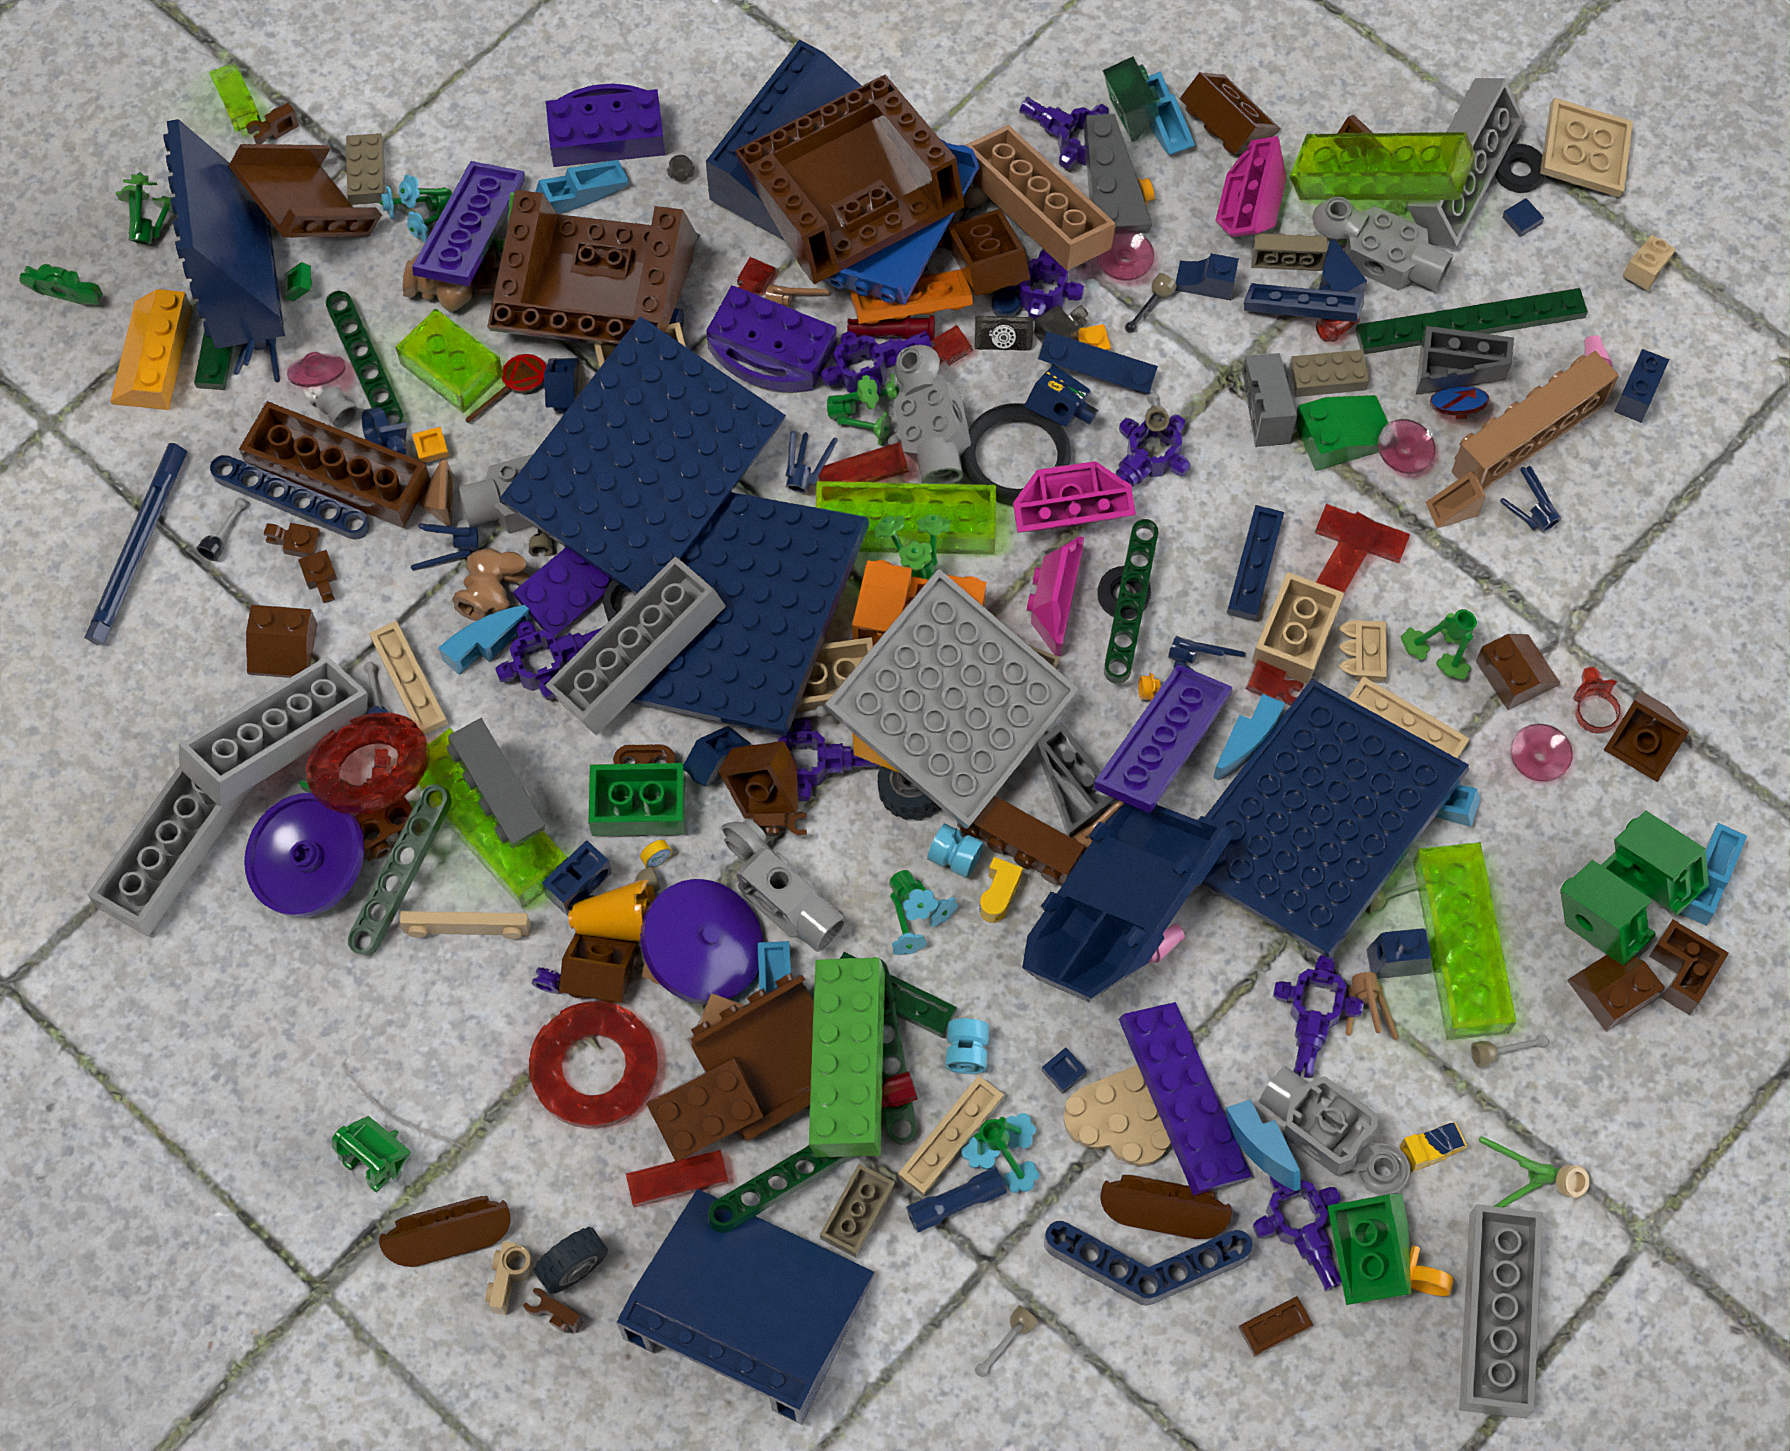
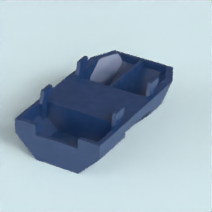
(1121, 898)

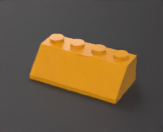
(152, 350)

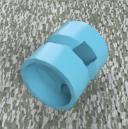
(955, 850)
(967, 1043)

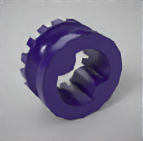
(546, 980)

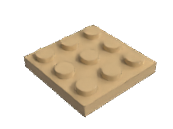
(1586, 147)

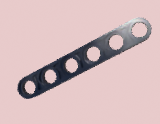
(291, 493)

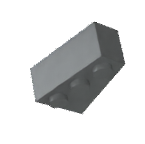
(1071, 780)

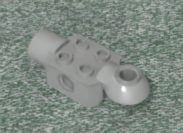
(1383, 244)
(930, 416)
(482, 497)
(778, 890)
(1335, 1130)

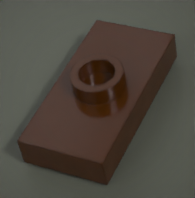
(1275, 1326)

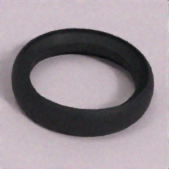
(1002, 413)

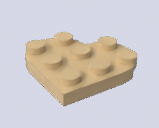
(1119, 1117)

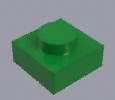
(297, 281)

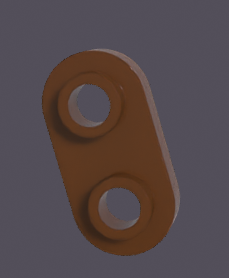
(644, 754)

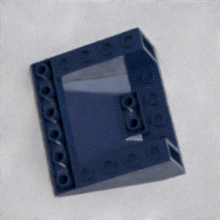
(797, 87)
(222, 242)
(747, 1304)

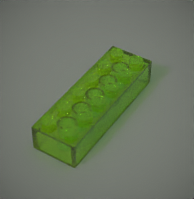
(1383, 166)
(966, 506)
(515, 869)
(1464, 941)

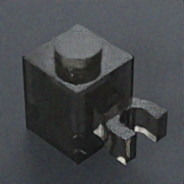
(1060, 323)

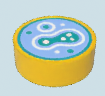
(655, 853)

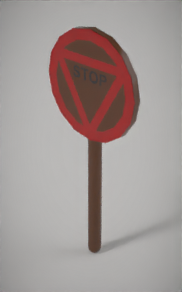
(521, 375)

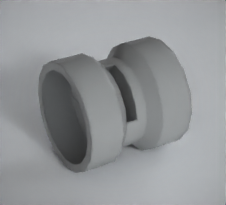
(337, 407)

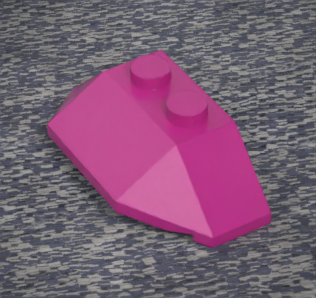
(1253, 189)
(1072, 498)
(1055, 593)

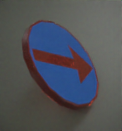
(1459, 401)

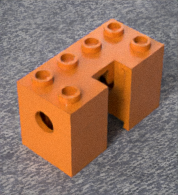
(889, 590)

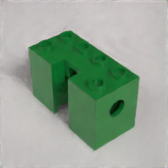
(1611, 899)

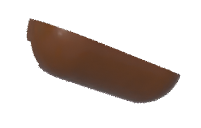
(1164, 1207)
(446, 1231)

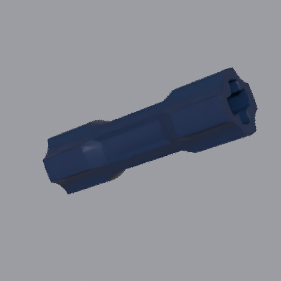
(934, 1209)

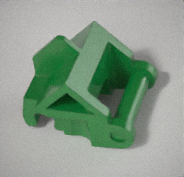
(374, 1147)

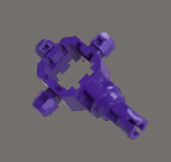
(1062, 125)
(1048, 270)
(855, 348)
(1137, 463)
(529, 641)
(830, 757)
(1313, 1026)
(1310, 1239)

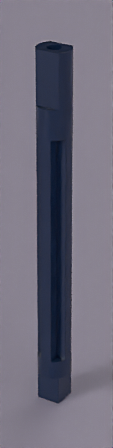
(136, 544)

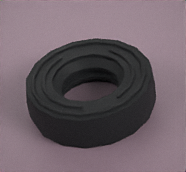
(1515, 182)
(1105, 593)

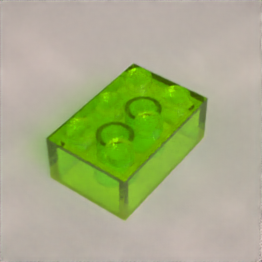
(449, 360)

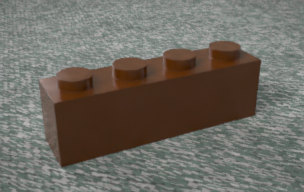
(1026, 840)

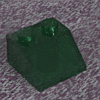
(1132, 96)

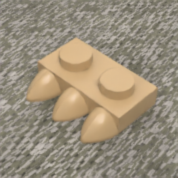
(1366, 648)

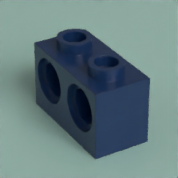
(1641, 385)
(576, 877)

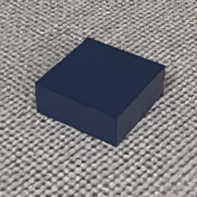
(1523, 217)
(1064, 1070)

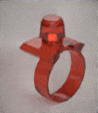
(1593, 685)

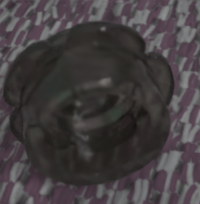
(680, 162)

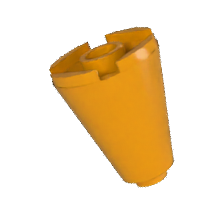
(613, 913)

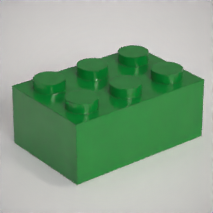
(637, 799)

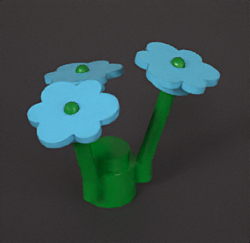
(917, 903)

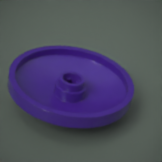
(303, 856)
(701, 940)

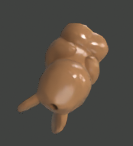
(449, 294)
(484, 591)

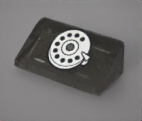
(1003, 333)

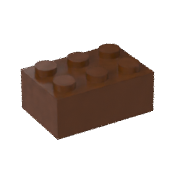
(988, 252)
(705, 1109)

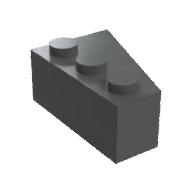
(1461, 358)
(1269, 400)

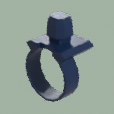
(390, 436)

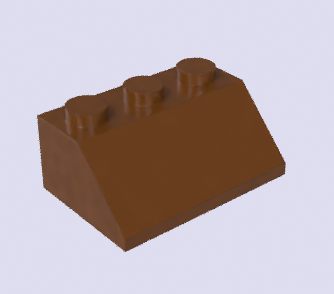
(1227, 112)

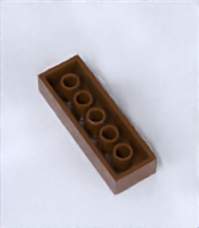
(335, 464)

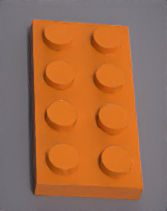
(929, 295)

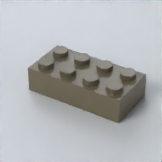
(365, 168)
(1288, 252)
(1329, 373)
(857, 1210)

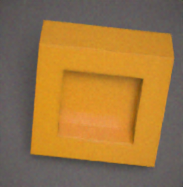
(1095, 336)
(430, 445)

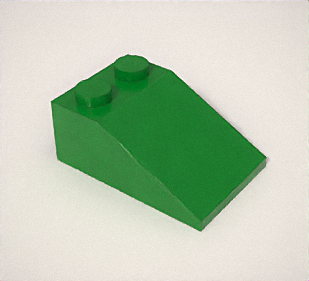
(1340, 428)
(1372, 1247)

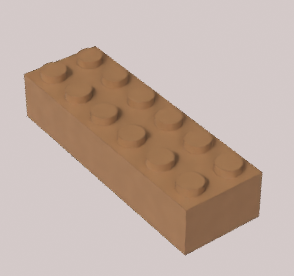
(1040, 198)
(1536, 420)

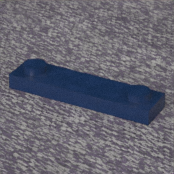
(1304, 302)
(1097, 362)
(1255, 562)

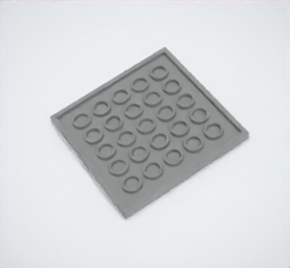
(951, 698)

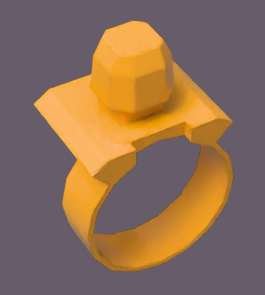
(1429, 1279)

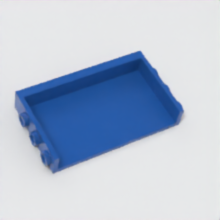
(897, 268)

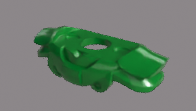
(50, 276)

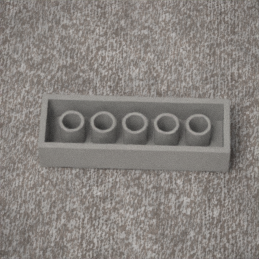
(1491, 122)
(635, 645)
(271, 730)
(162, 853)
(1501, 1311)

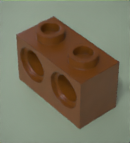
(382, 822)

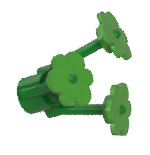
(842, 406)

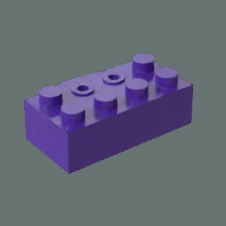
(604, 125)
(804, 342)

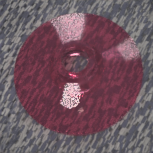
(1129, 246)
(316, 369)
(1411, 437)
(1545, 741)

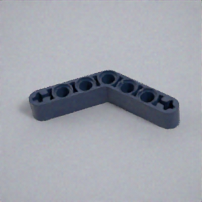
(1138, 1272)

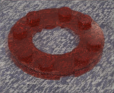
(375, 728)
(589, 1020)

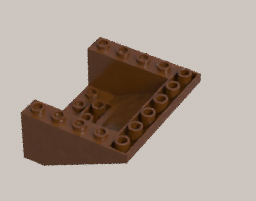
(852, 177)
(588, 274)

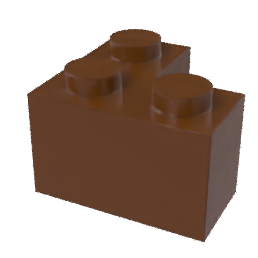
(1693, 961)

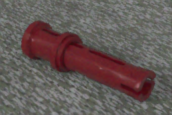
(894, 328)

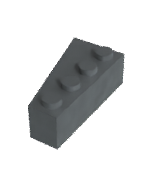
(1112, 176)
(495, 783)

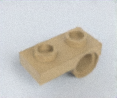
(1648, 262)
(499, 1291)

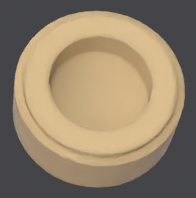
(1572, 1181)

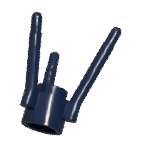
(246, 354)
(799, 474)
(1544, 513)
(463, 538)
(1186, 650)

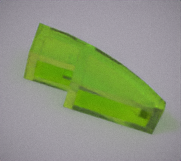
(234, 96)

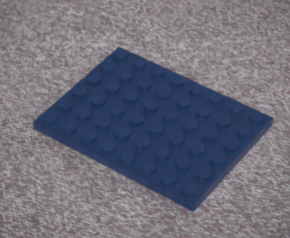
(642, 457)
(781, 583)
(1326, 815)

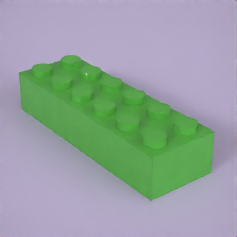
(847, 1057)

